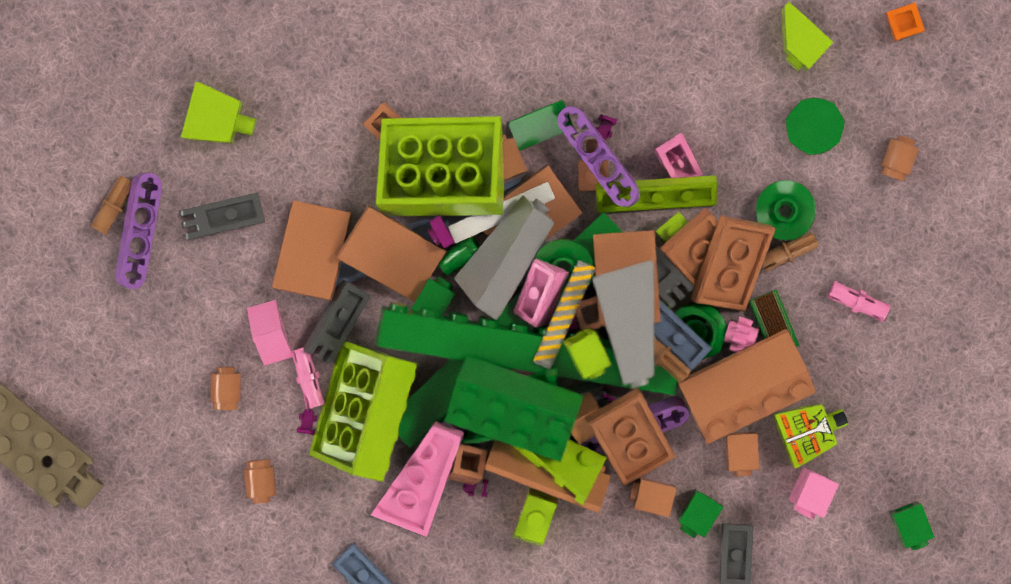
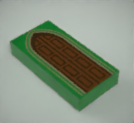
(771, 315)

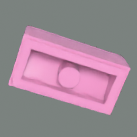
(540, 293)

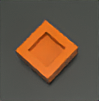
(905, 21)

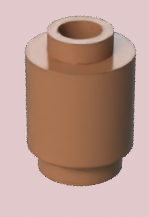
(899, 158)
(225, 388)
(259, 481)

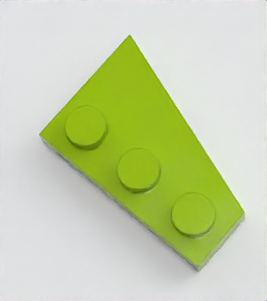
(575, 471)

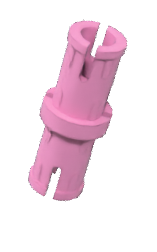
(858, 301)
(307, 378)

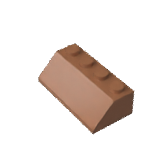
(746, 386)
(511, 464)

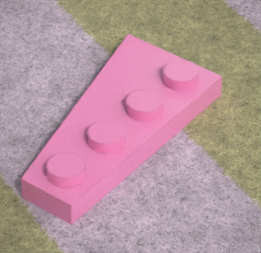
(420, 484)

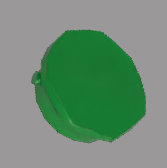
(815, 126)
(706, 323)

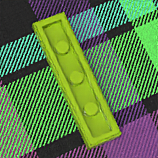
(662, 194)

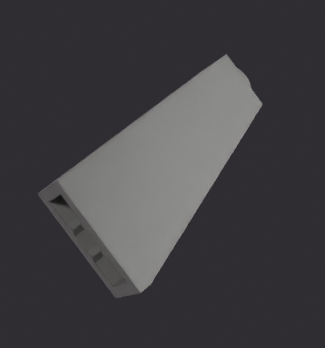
(505, 256)
(628, 312)

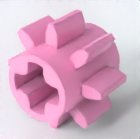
(740, 334)

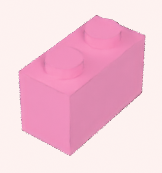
(812, 494)

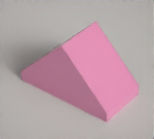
(677, 158)
(269, 332)

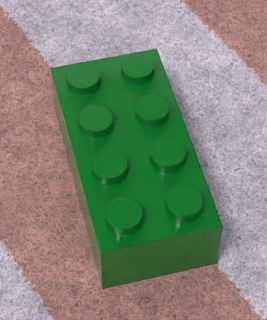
(513, 408)

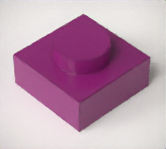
(440, 233)

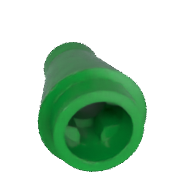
(458, 255)

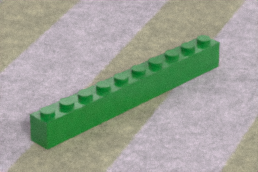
(497, 344)
(434, 396)

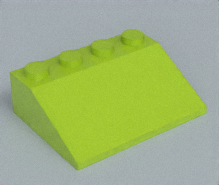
(441, 166)
(362, 411)

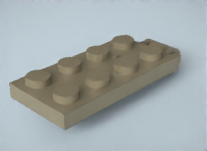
(28, 439)

